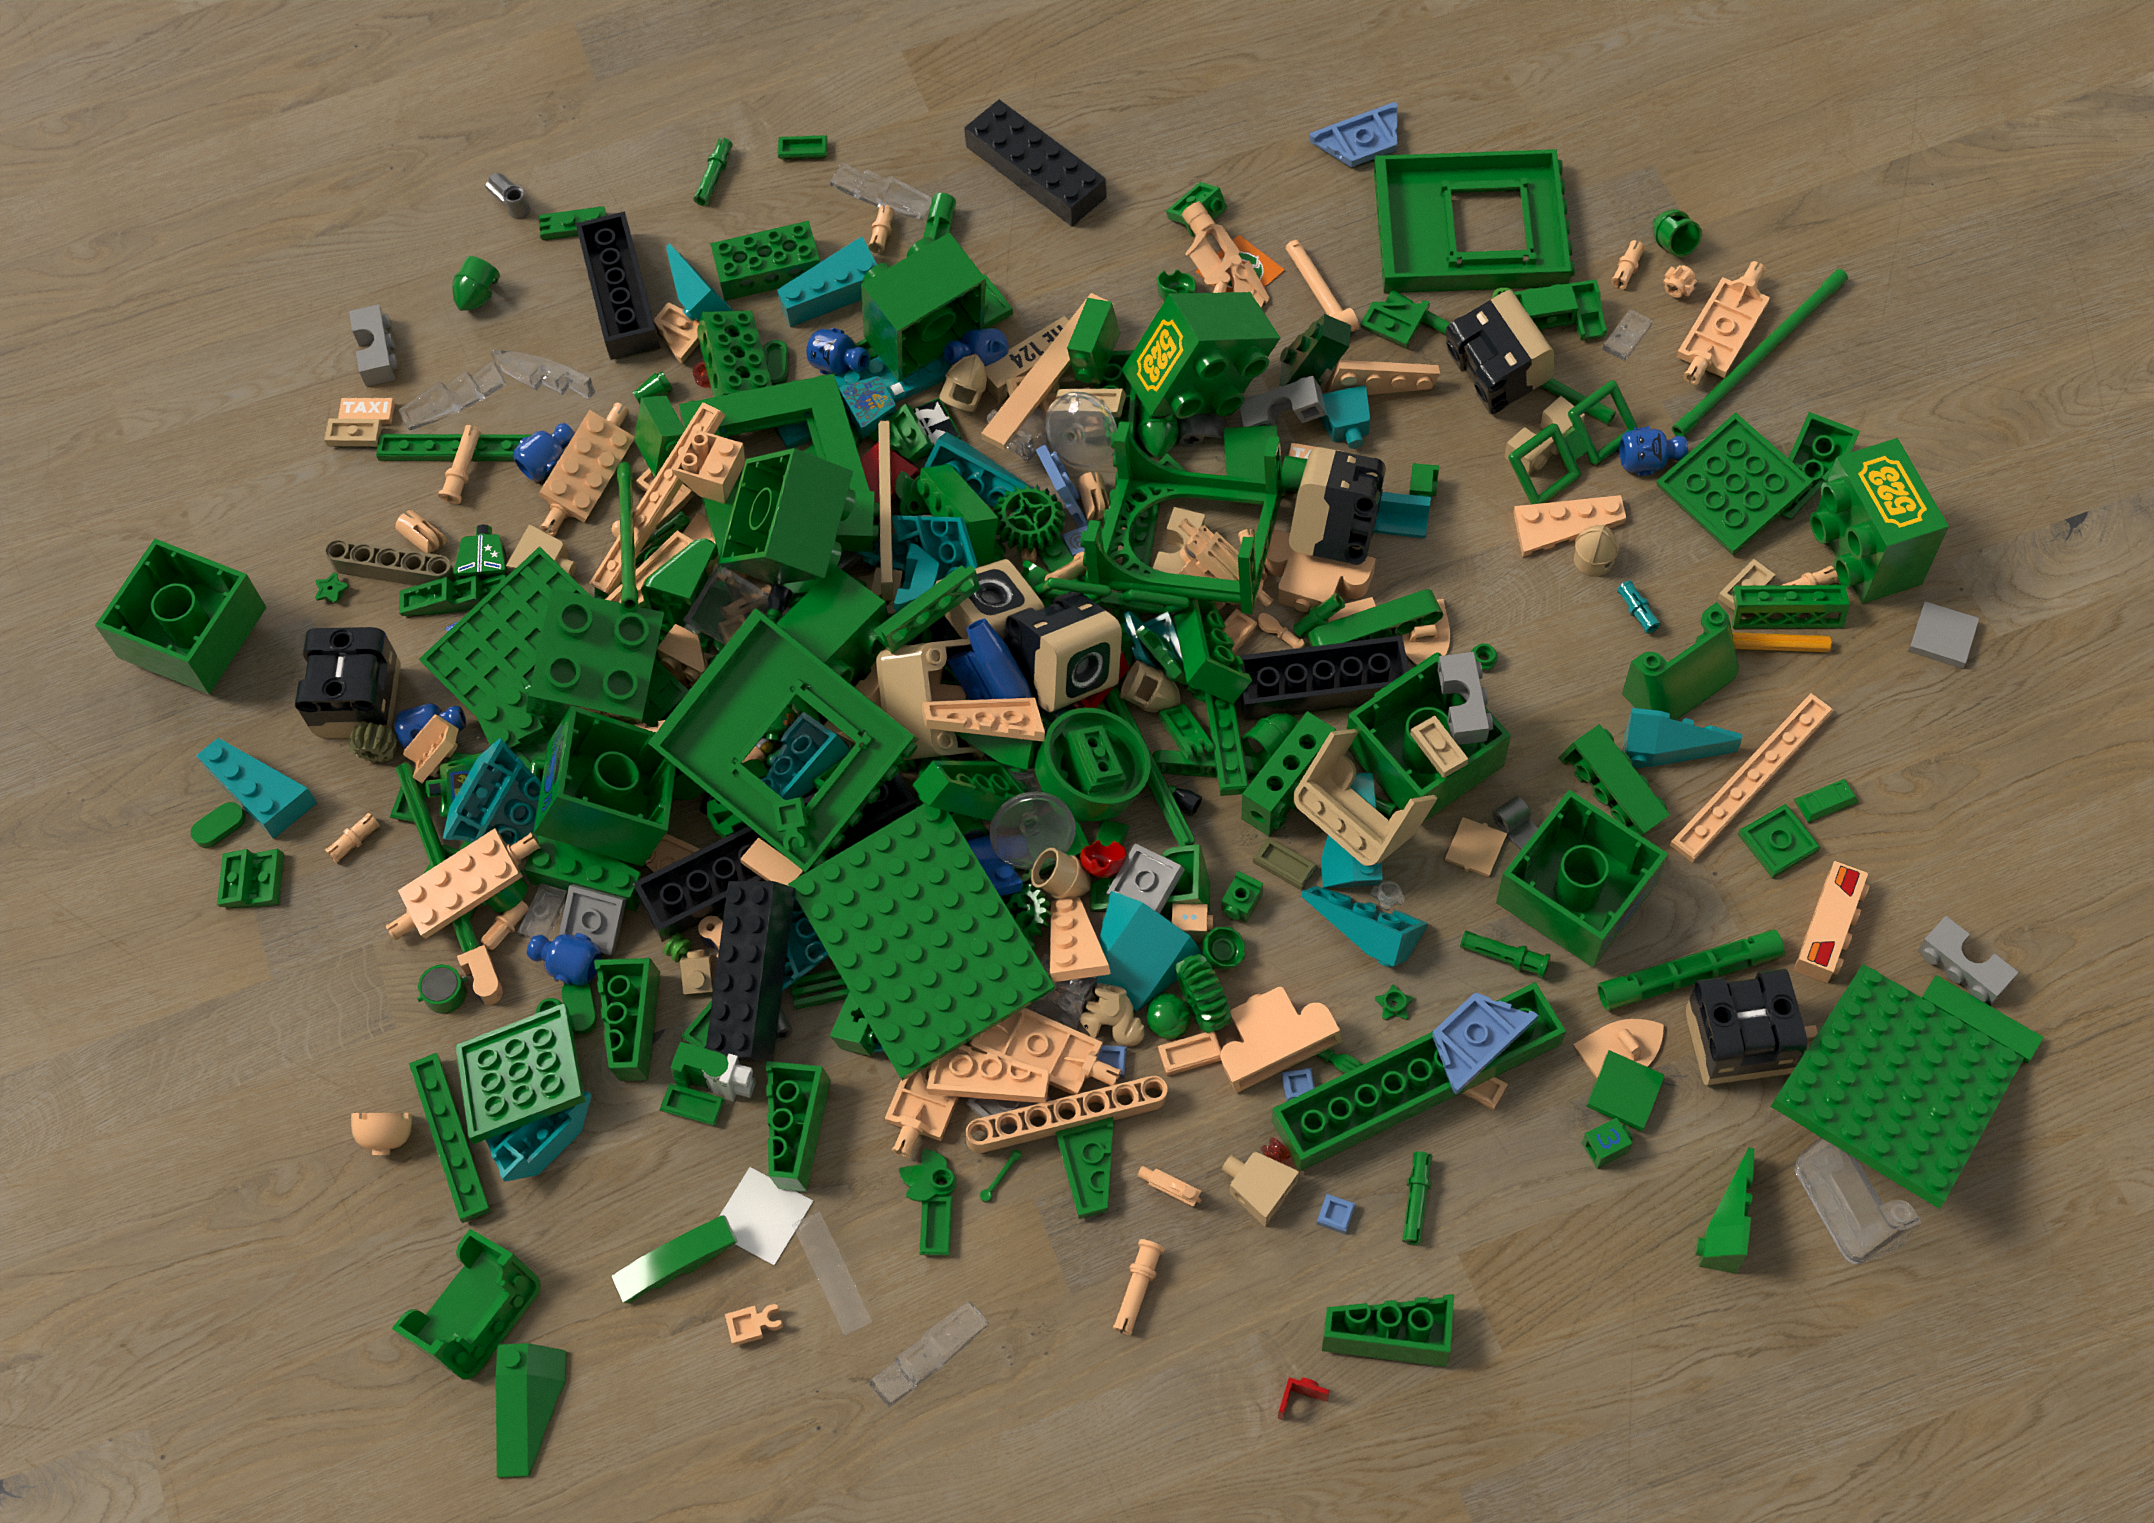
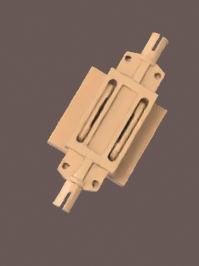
(1212, 557)

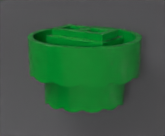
(1093, 763)

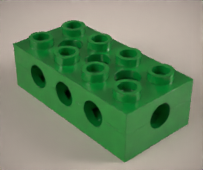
(764, 259)
(721, 333)
(1273, 789)

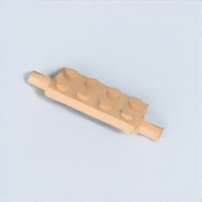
(1724, 325)
(585, 467)
(461, 883)
(1048, 1046)
(918, 1111)

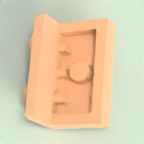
(431, 746)

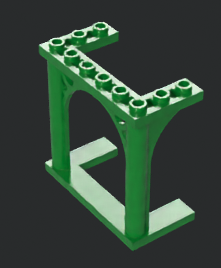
(1143, 475)

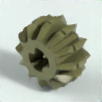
(373, 742)

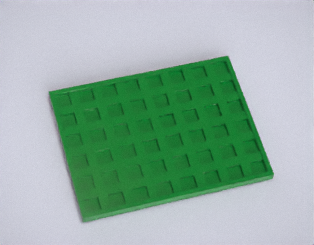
(501, 643)
(921, 938)
(1899, 1085)

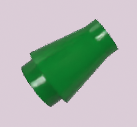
(654, 386)

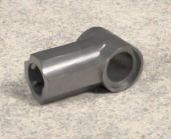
(509, 194)

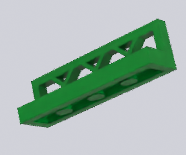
(1790, 601)
(927, 608)

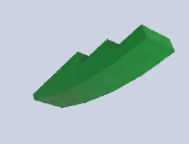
(446, 596)
(674, 1258)

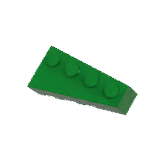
(967, 787)

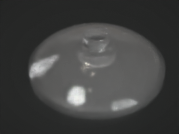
(1088, 422)
(1023, 842)

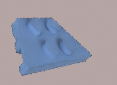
(1360, 137)
(1062, 483)
(1477, 1036)

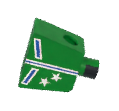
(481, 555)

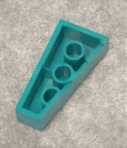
(827, 285)
(259, 789)

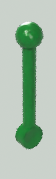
(985, 1194)

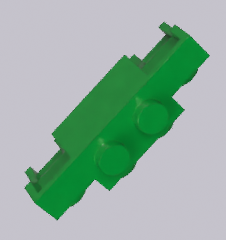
(1566, 305)

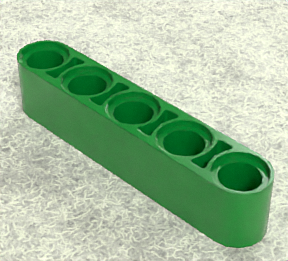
(1381, 621)

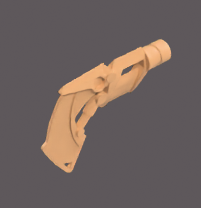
(1218, 272)

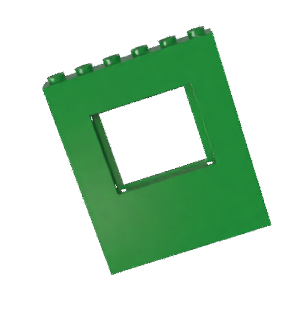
(1419, 223)
(777, 407)
(739, 703)

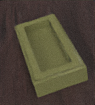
(1284, 863)

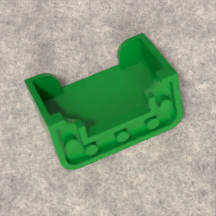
(677, 583)
(1691, 675)
(473, 1309)

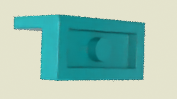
(1403, 515)

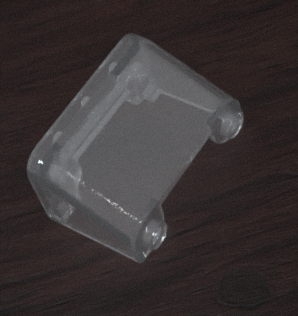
(724, 604)
(1850, 1206)

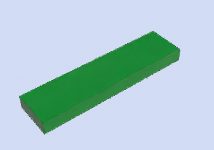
(1983, 1017)

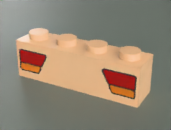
(1831, 922)

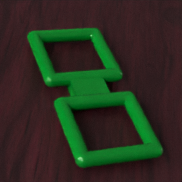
(1572, 443)
(1130, 600)

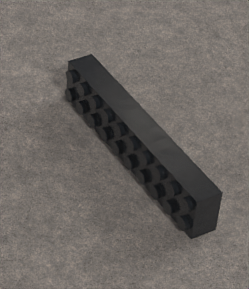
(698, 883)

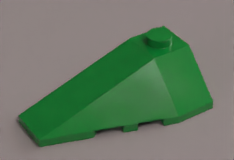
(1017, 753)
(1190, 889)
(526, 1394)

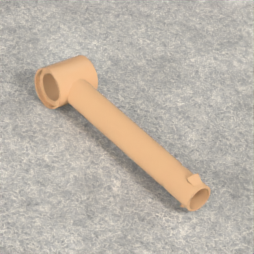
(1319, 286)

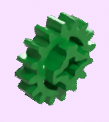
(1027, 917)

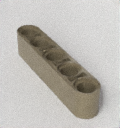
(379, 563)

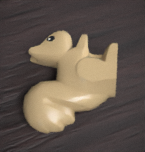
(1114, 1010)

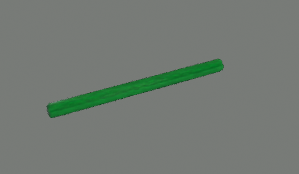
(1156, 780)
(432, 844)

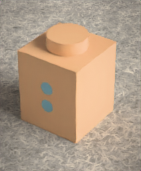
(1192, 920)

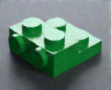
(507, 717)

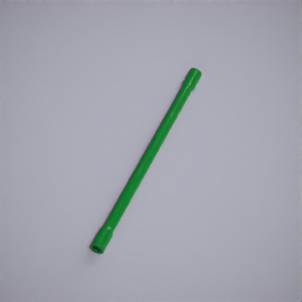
(1598, 411)
(1692, 418)
(629, 592)

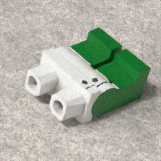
(712, 1071)

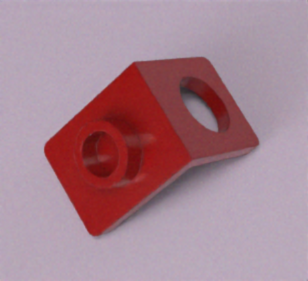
(1305, 1387)

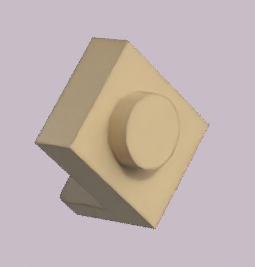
(696, 972)

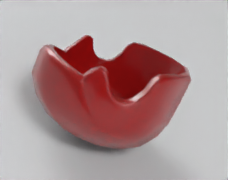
(1103, 860)

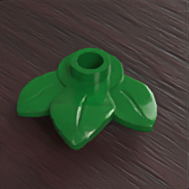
(907, 492)
(924, 1177)

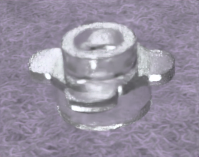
(1392, 890)

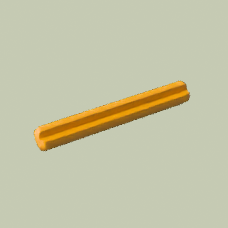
(1782, 642)

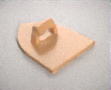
(1428, 639)
(1629, 1037)

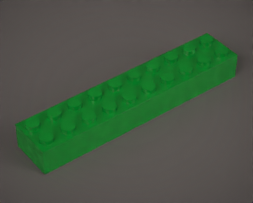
(1398, 1087)

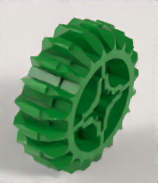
(1033, 507)
(1203, 993)

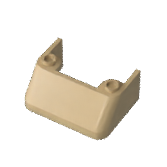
(906, 685)
(1344, 815)

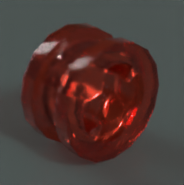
(697, 371)
(1275, 1150)

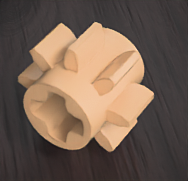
(1679, 281)

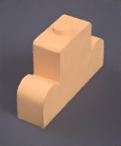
(1313, 579)
(1275, 1037)

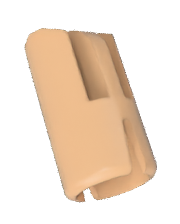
(1093, 495)
(420, 532)

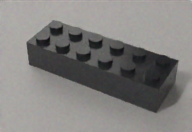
(1035, 162)
(617, 285)
(1320, 676)
(750, 970)

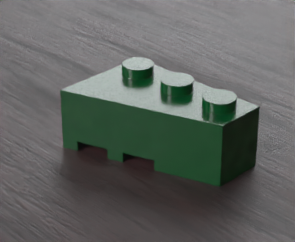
(1315, 350)

